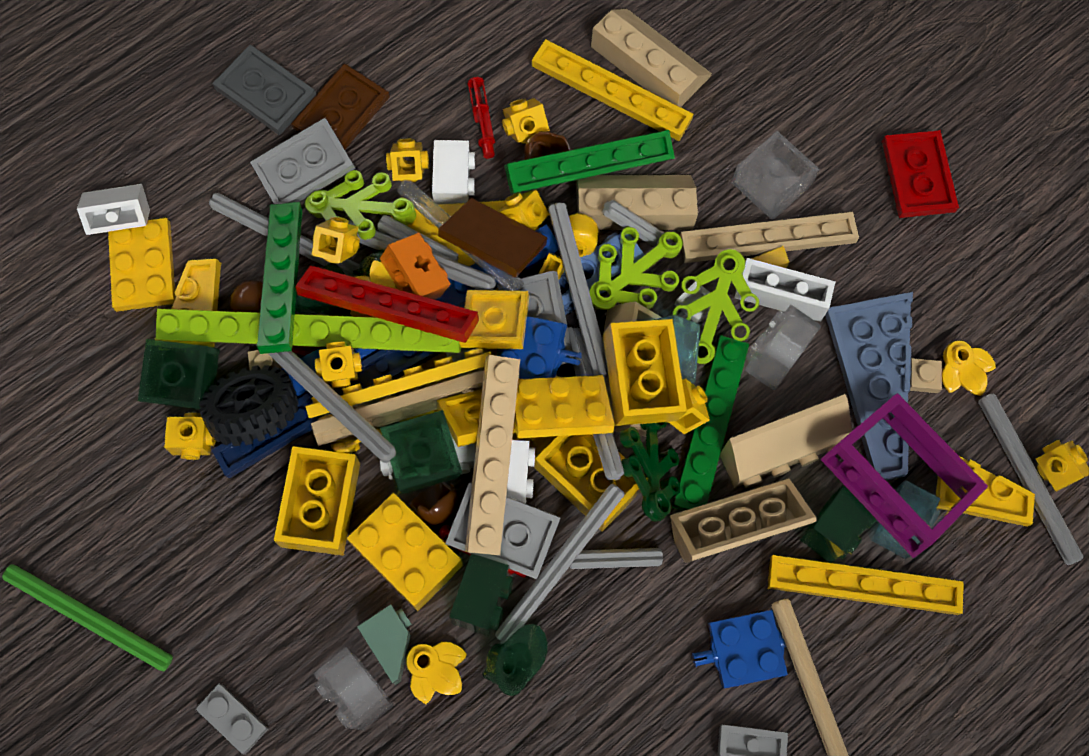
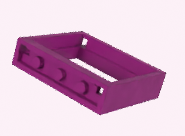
(878, 494)

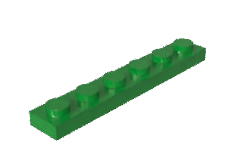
(589, 161)
(280, 279)
(709, 437)

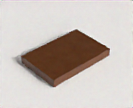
(346, 103)
(492, 237)

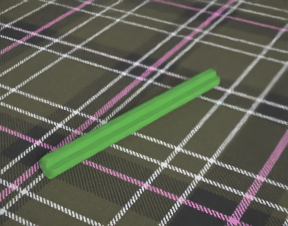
(87, 617)

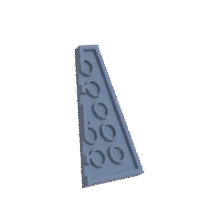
(876, 365)

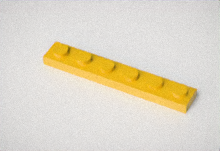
(612, 89)
(413, 377)
(866, 585)

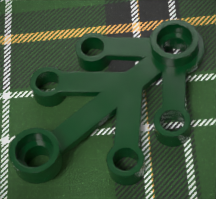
(655, 501)

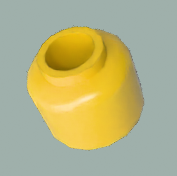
(585, 233)

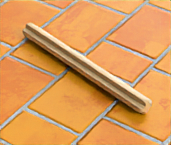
(809, 678)

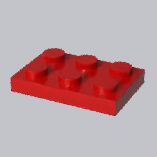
(920, 174)

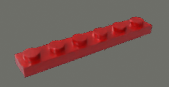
(388, 303)

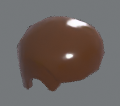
(545, 144)
(247, 297)
(436, 503)

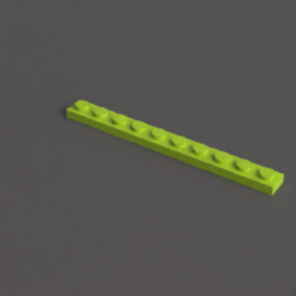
(308, 331)

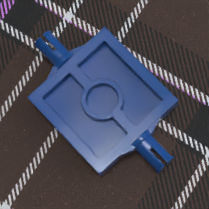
(542, 349)
(745, 649)

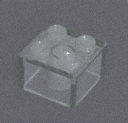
(774, 175)
(781, 346)
(353, 690)

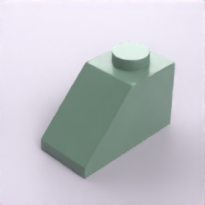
(388, 640)

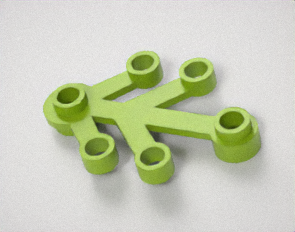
(323, 202)
(632, 272)
(719, 299)

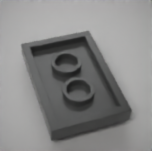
(264, 89)

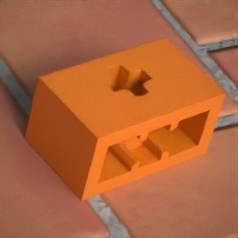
(415, 267)

